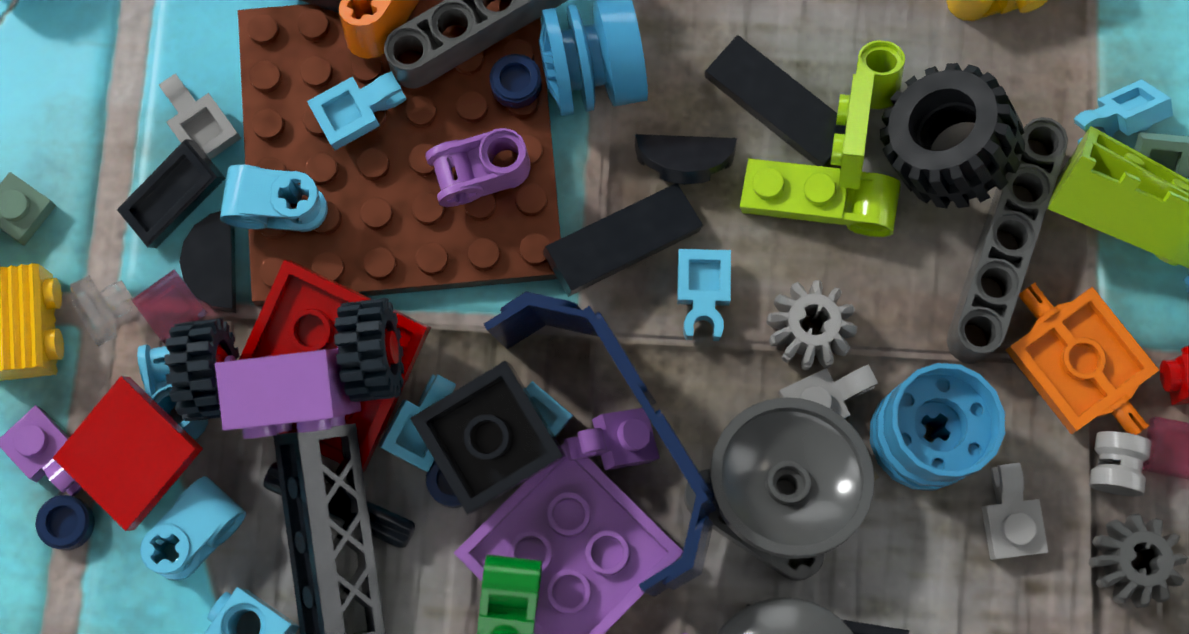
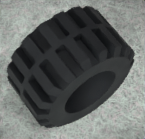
(935, 105)

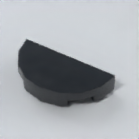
(685, 158)
(209, 263)

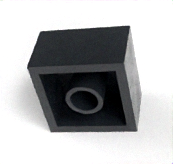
(488, 437)

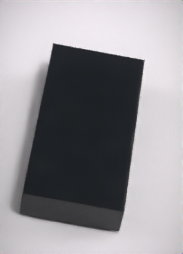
(171, 193)

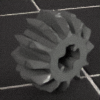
(1154, 571)

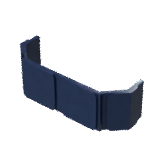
(532, 312)

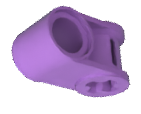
(474, 166)

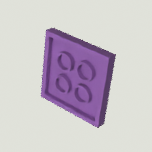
(589, 543)

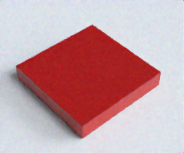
(127, 453)

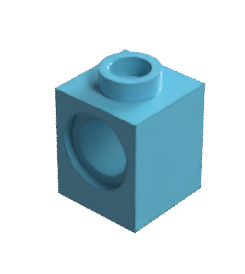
(233, 606)

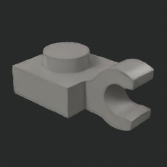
(198, 119)
(832, 394)
(1012, 524)

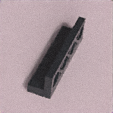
(311, 531)

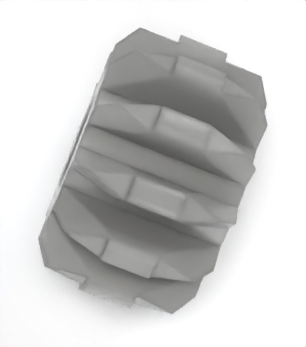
(830, 336)

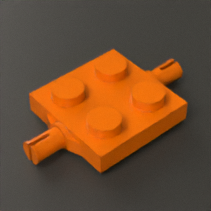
(1082, 360)

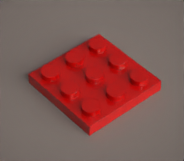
(302, 319)

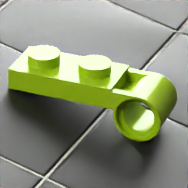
(875, 82)
(814, 195)

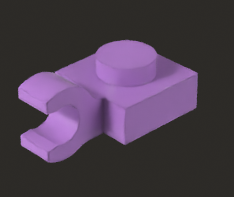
(619, 438)
(33, 444)

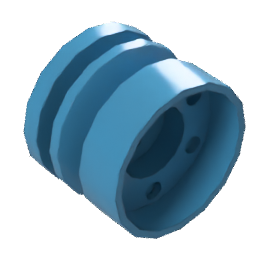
(594, 55)
(965, 423)

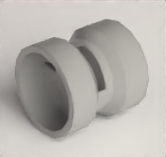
(1120, 463)

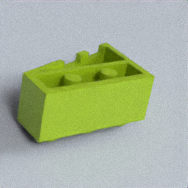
(1125, 197)

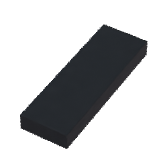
(776, 100)
(622, 239)

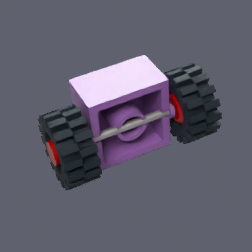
(275, 391)

